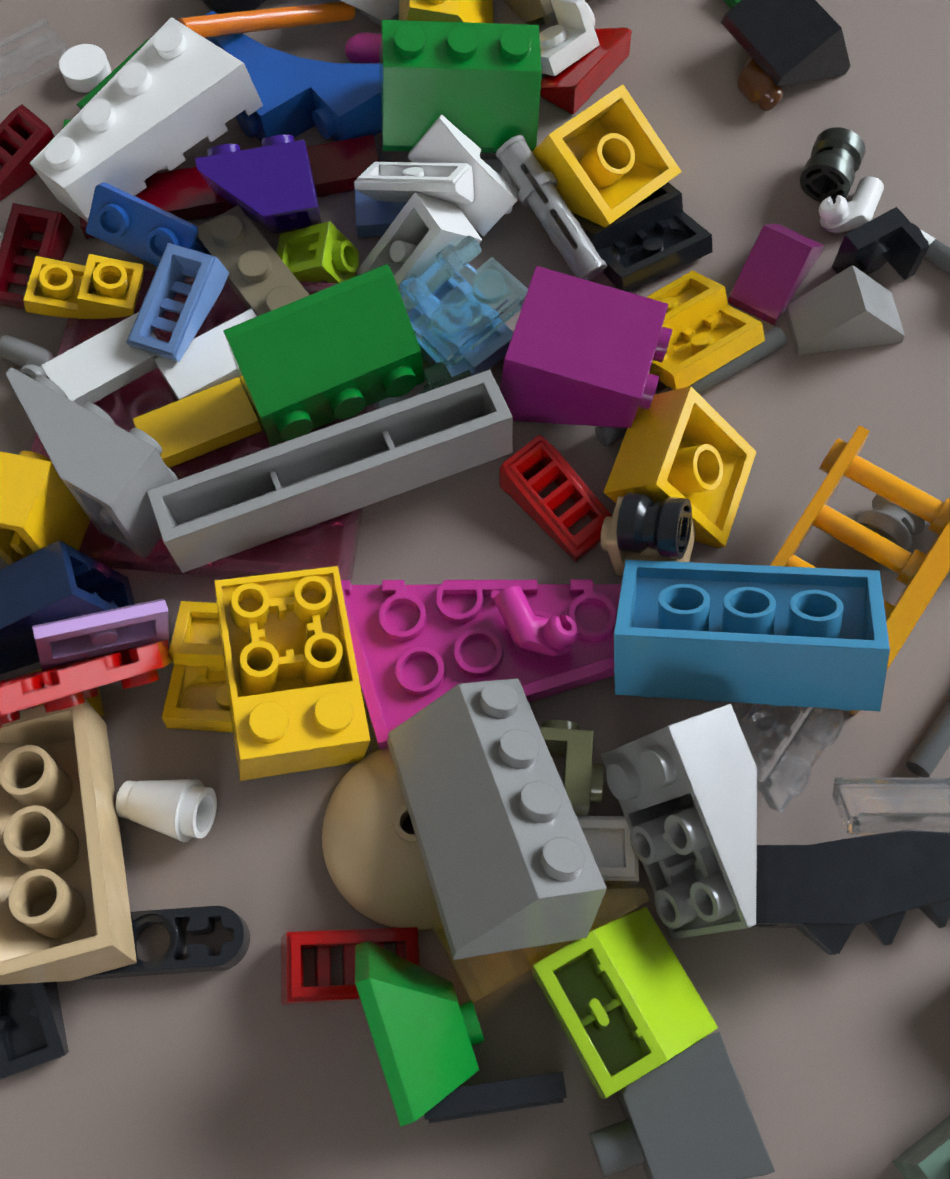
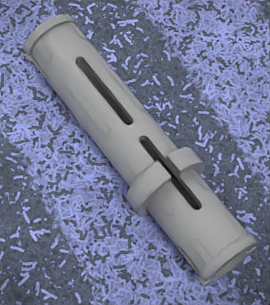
(518, 162)

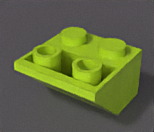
(623, 1001)

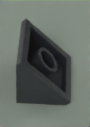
(789, 39)

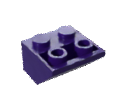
(266, 182)

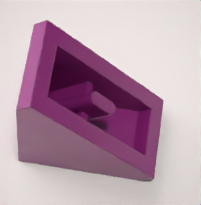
(774, 272)

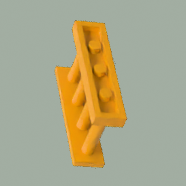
(917, 570)

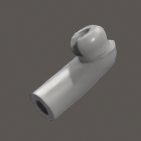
(25, 355)

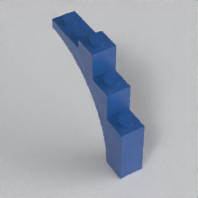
(306, 93)

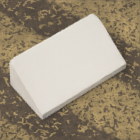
(401, 179)

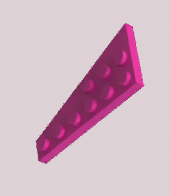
(431, 637)

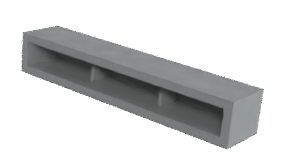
(333, 471)

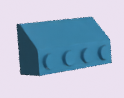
(752, 634)

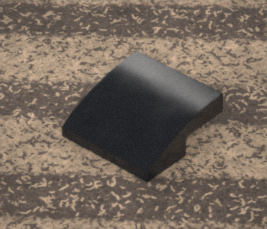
(648, 240)

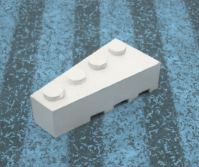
(147, 117)

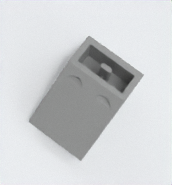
(98, 461)
(693, 820)

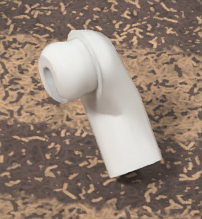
(852, 214)

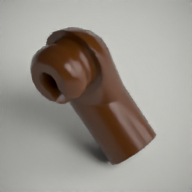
(758, 86)

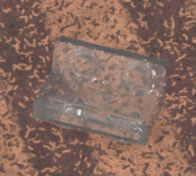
(786, 745)

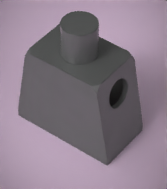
(685, 1121)

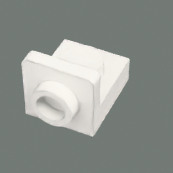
(570, 39)

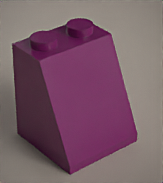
(582, 353)

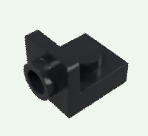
(883, 240)

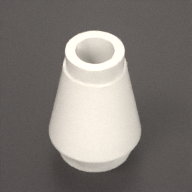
(169, 806)

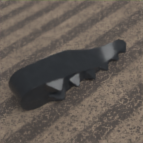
(852, 883)

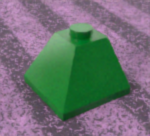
(416, 1030)

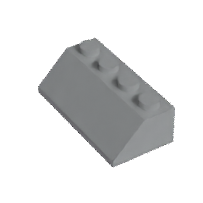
(494, 822)

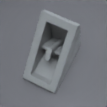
(844, 315)

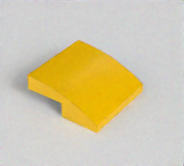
(703, 328)
(198, 679)

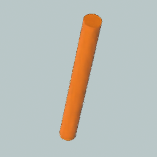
(269, 19)

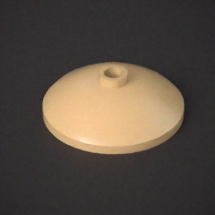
(370, 854)

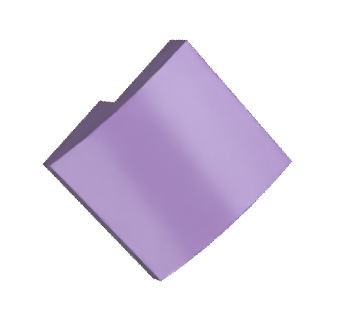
(101, 633)

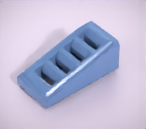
(167, 281)

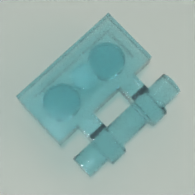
(470, 310)

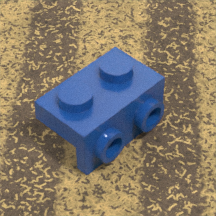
(137, 225)

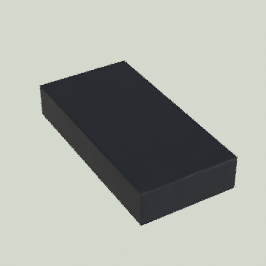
(499, 1097)

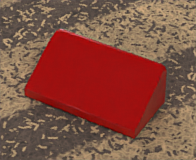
(581, 79)

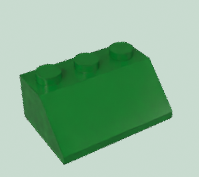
(471, 73)
(327, 355)

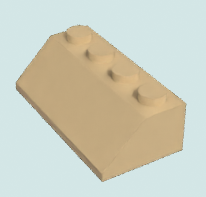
(60, 850)

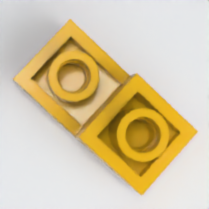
(78, 291)

